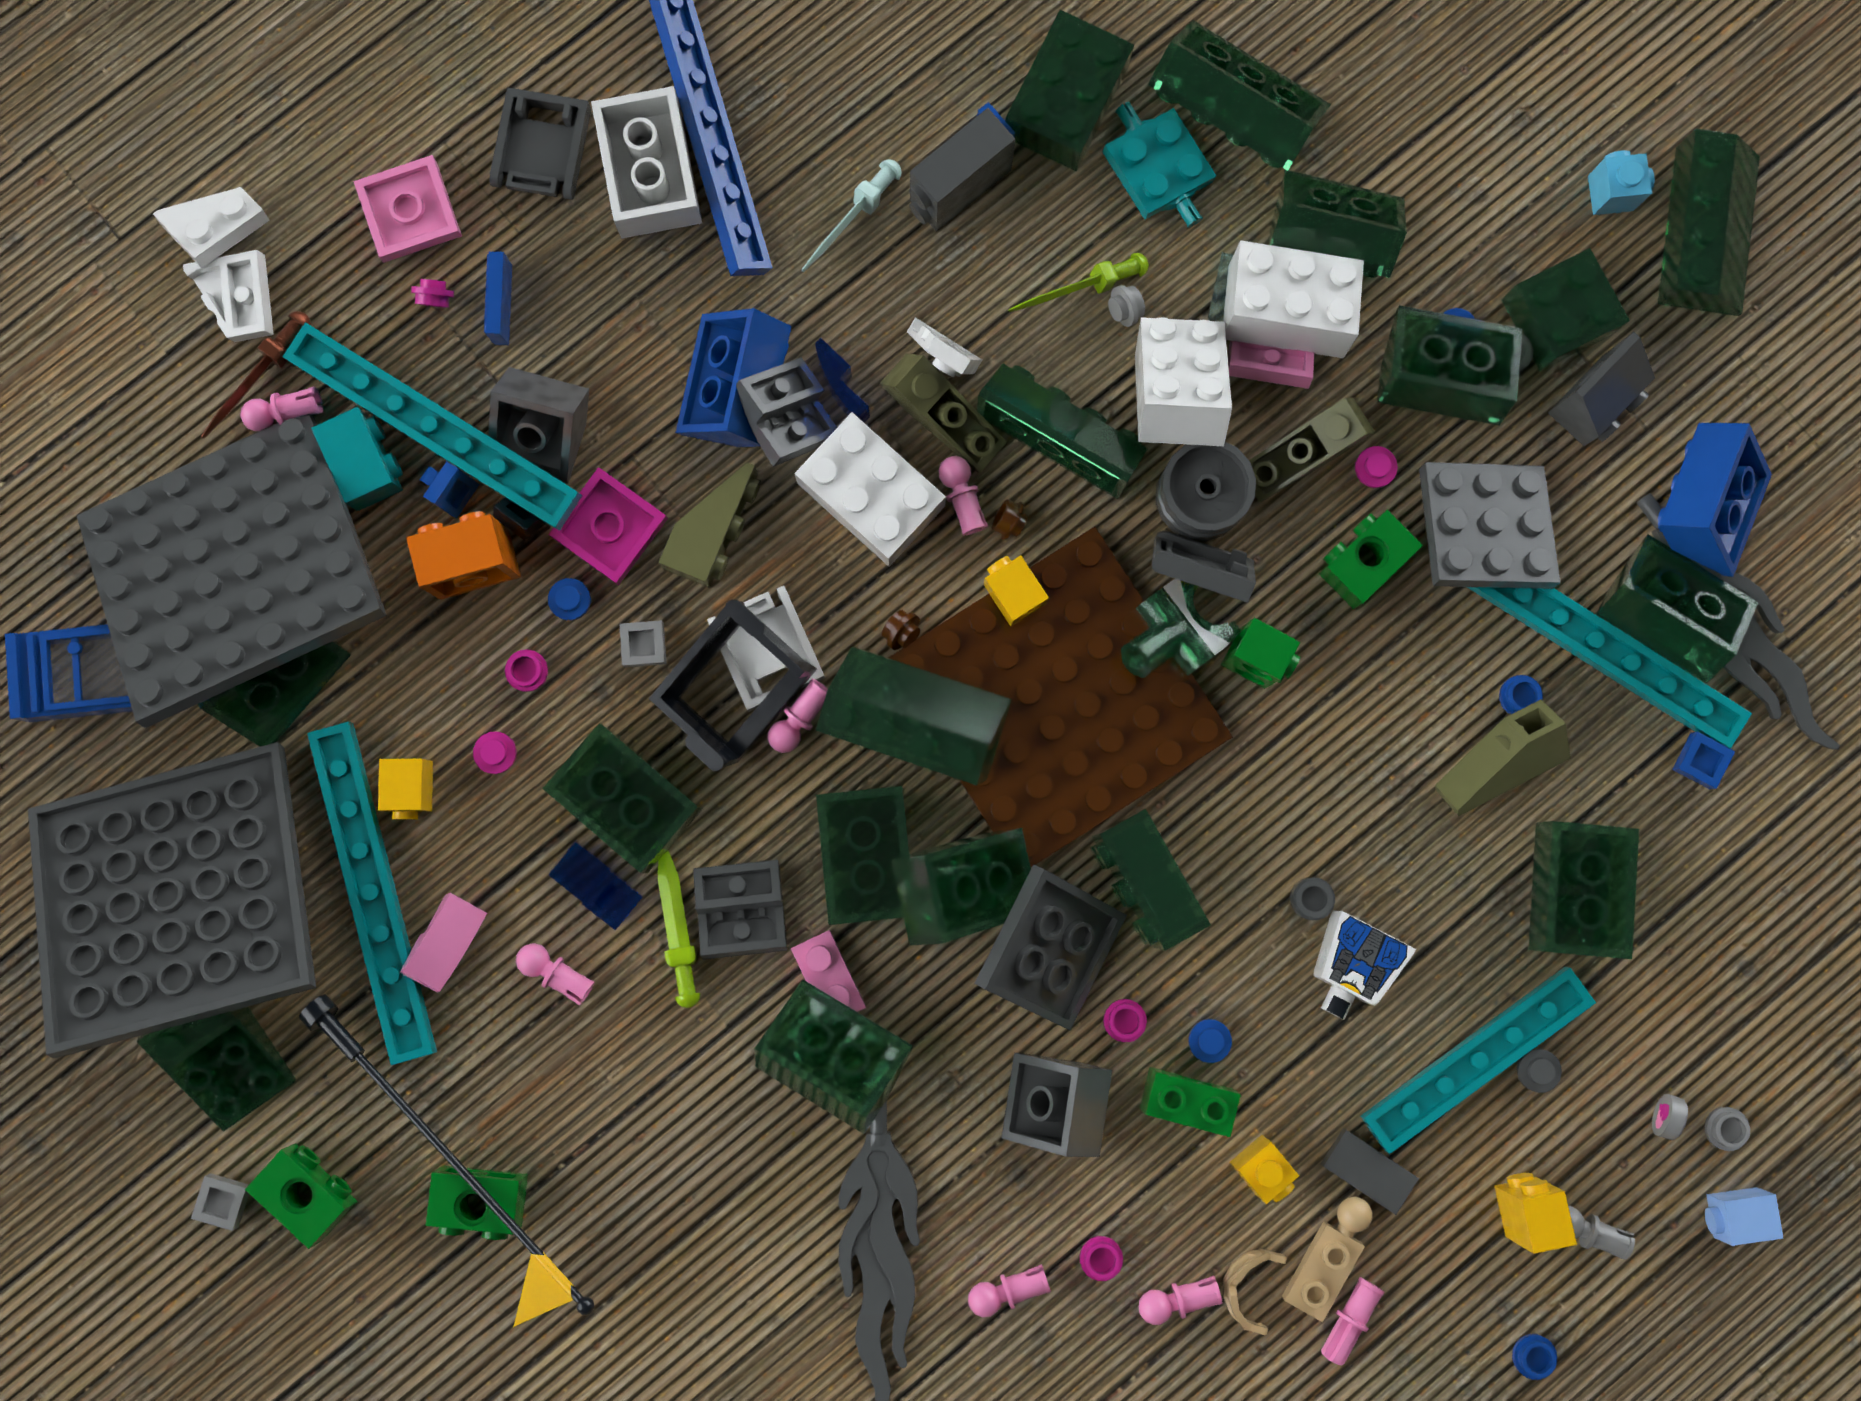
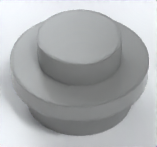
(1126, 305)
(1727, 1128)

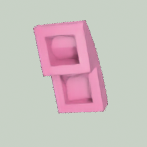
(443, 943)

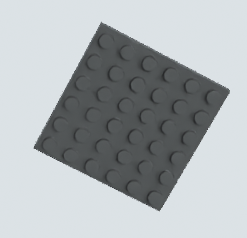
(227, 569)
(168, 900)

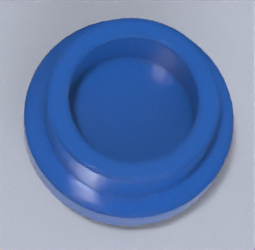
(569, 599)
(1519, 693)
(1210, 1040)
(1534, 1356)

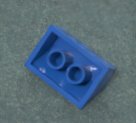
(725, 351)
(1716, 496)

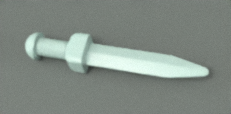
(865, 198)

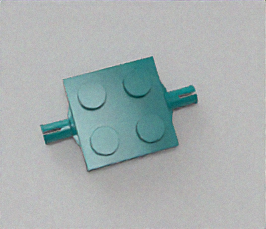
(1159, 164)

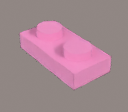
(1271, 364)
(827, 970)

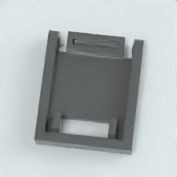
(540, 153)
(1204, 565)

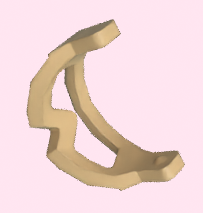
(1235, 1274)

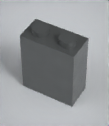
(961, 170)

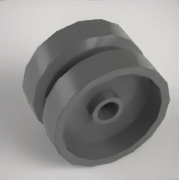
(1220, 471)

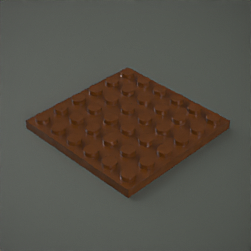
(1078, 724)

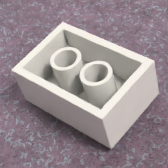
(646, 162)
(1293, 299)
(1182, 382)
(870, 489)

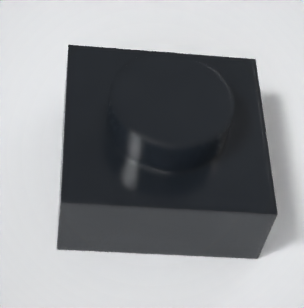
(517, 518)

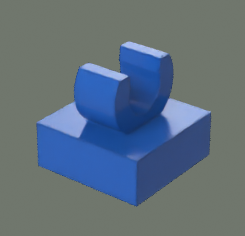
(449, 488)

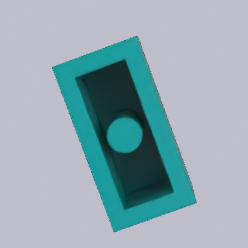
(358, 458)

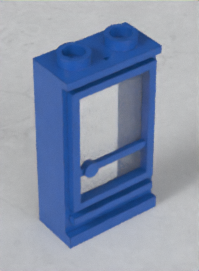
(64, 674)

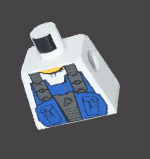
(1357, 962)

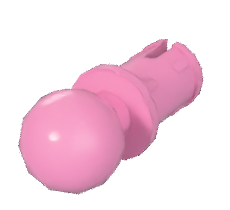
(260, 414)
(955, 474)
(785, 734)
(535, 961)
(987, 1298)
(1158, 1306)

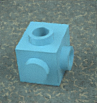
(1620, 183)

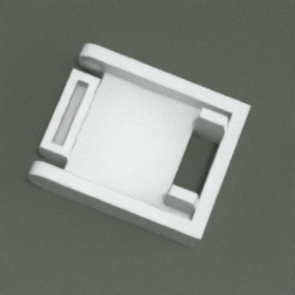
(751, 661)

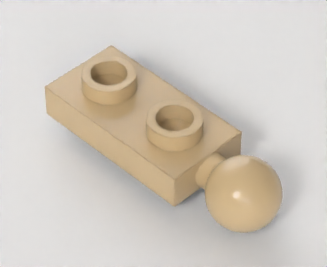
(1329, 1260)

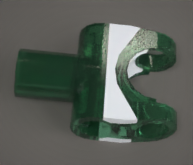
(1175, 633)

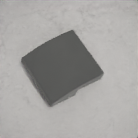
(785, 410)
(740, 909)

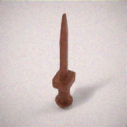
(273, 351)

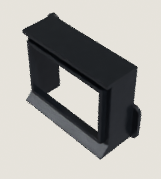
(702, 737)

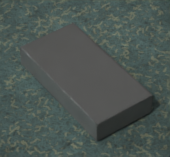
(1369, 1171)

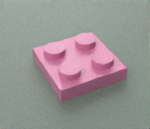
(407, 208)

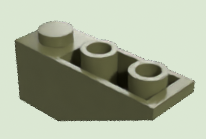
(942, 410)
(1310, 447)
(703, 534)
(1506, 757)

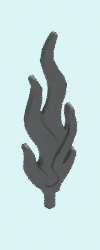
(1761, 650)
(879, 1250)

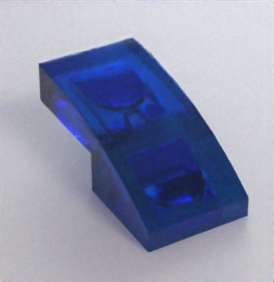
(836, 375)
(595, 885)

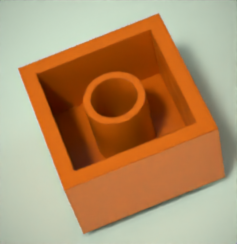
(463, 555)

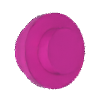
(432, 293)
(1376, 467)
(526, 670)
(494, 752)
(1125, 1020)
(1101, 1258)

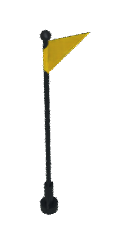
(544, 1283)

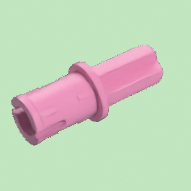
(1351, 1321)

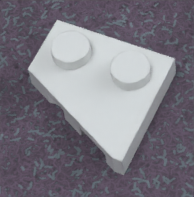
(212, 223)
(237, 293)
(948, 355)

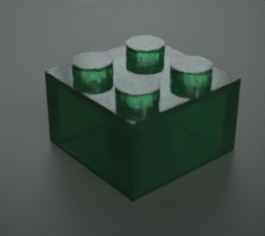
(1565, 308)

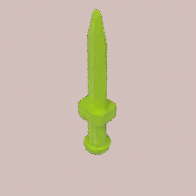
(1102, 276)
(680, 953)

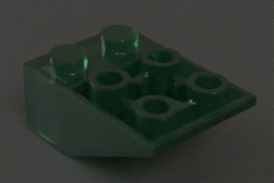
(221, 1063)

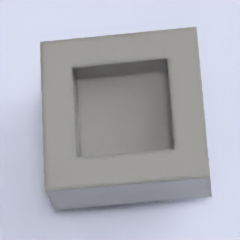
(643, 643)
(220, 1202)

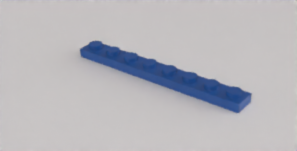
(711, 137)

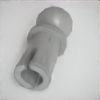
(1601, 1236)

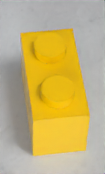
(1535, 1213)

